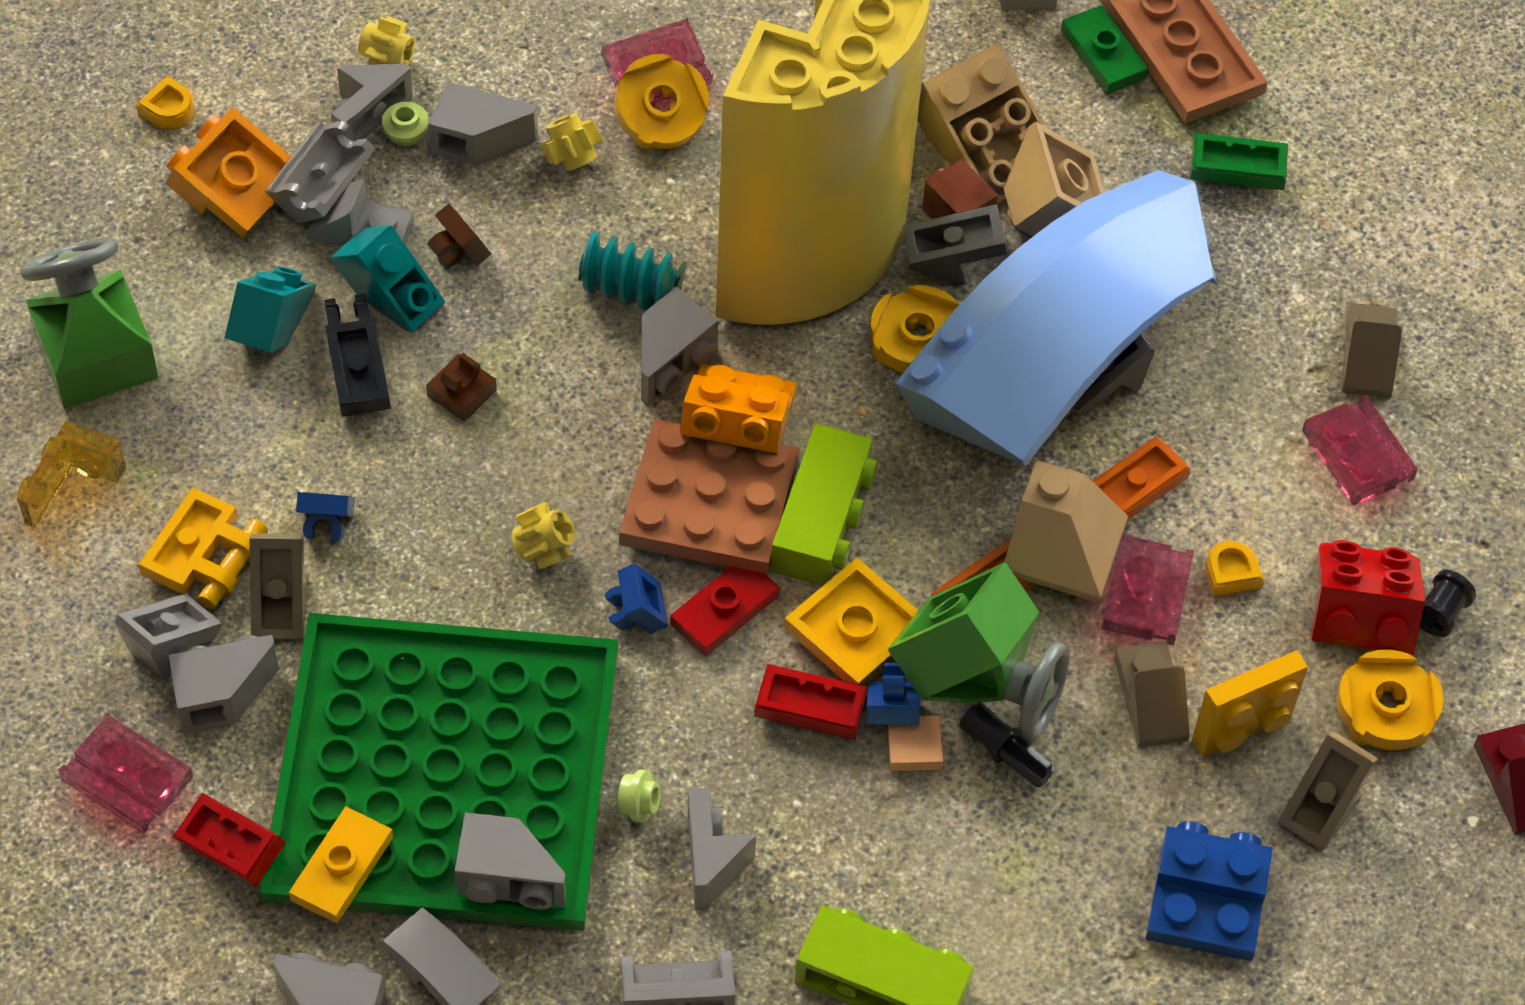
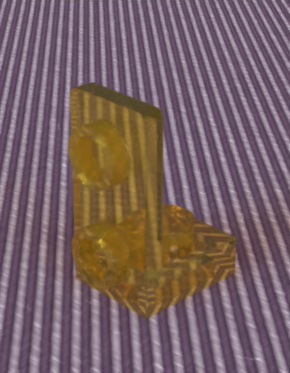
(75, 447)

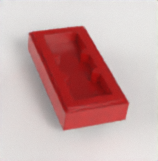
(723, 607)
(811, 701)
(229, 839)

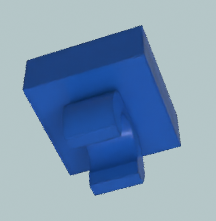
(327, 508)
(640, 599)
(892, 699)

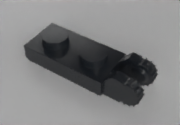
(356, 360)

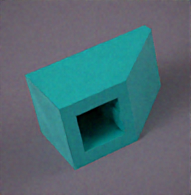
(389, 275)
(268, 308)

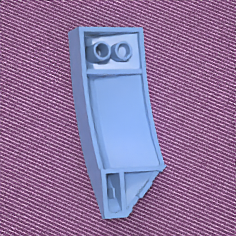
(1060, 315)

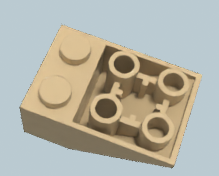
(978, 115)

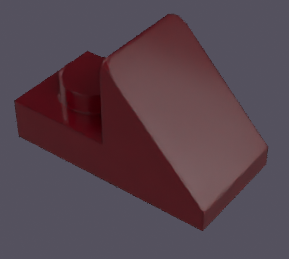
(1504, 763)

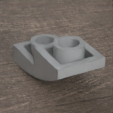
(440, 961)

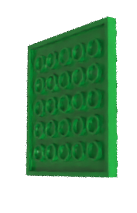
(440, 725)

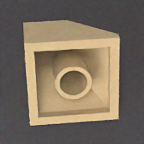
(1049, 179)
(1065, 533)

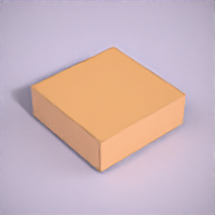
(915, 745)

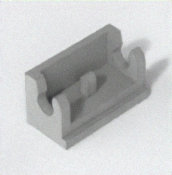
(318, 171)
(679, 982)

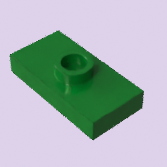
(1104, 49)
(1239, 161)

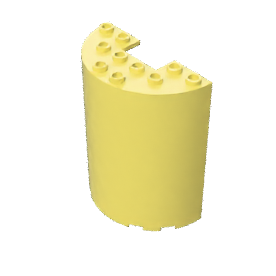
(818, 159)

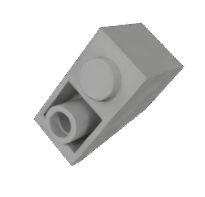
(479, 124)
(673, 342)
(221, 680)
(506, 863)
(309, 981)

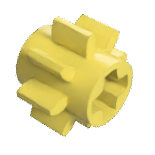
(386, 42)
(571, 141)
(543, 535)

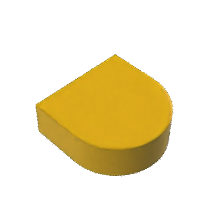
(167, 105)
(1232, 569)

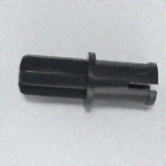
(1006, 744)

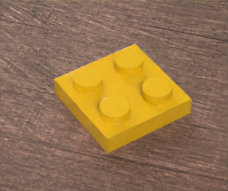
(851, 623)
(1249, 704)

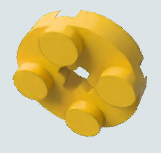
(671, 78)
(895, 314)
(1385, 727)

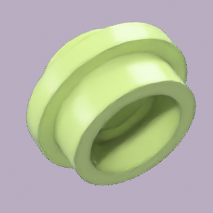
(408, 132)
(638, 796)

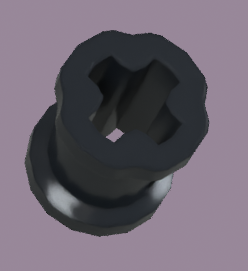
(1443, 603)

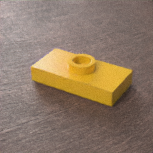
(341, 865)

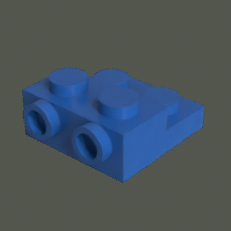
(1209, 891)

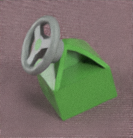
(88, 325)
(973, 648)

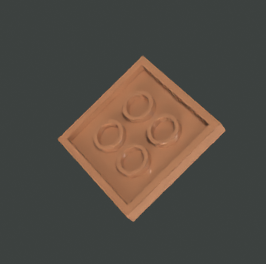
(708, 499)

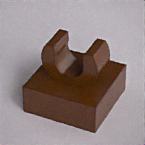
(456, 239)
(461, 386)

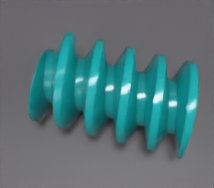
(626, 273)

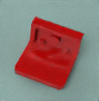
(1368, 597)

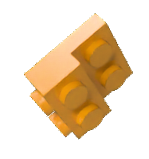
(228, 171)
(737, 407)

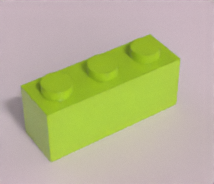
(823, 505)
(877, 965)

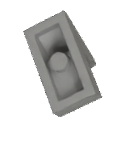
(368, 94)
(354, 212)
(166, 629)
(714, 856)

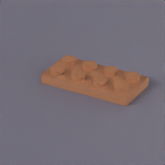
(1189, 54)

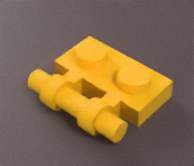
(190, 540)

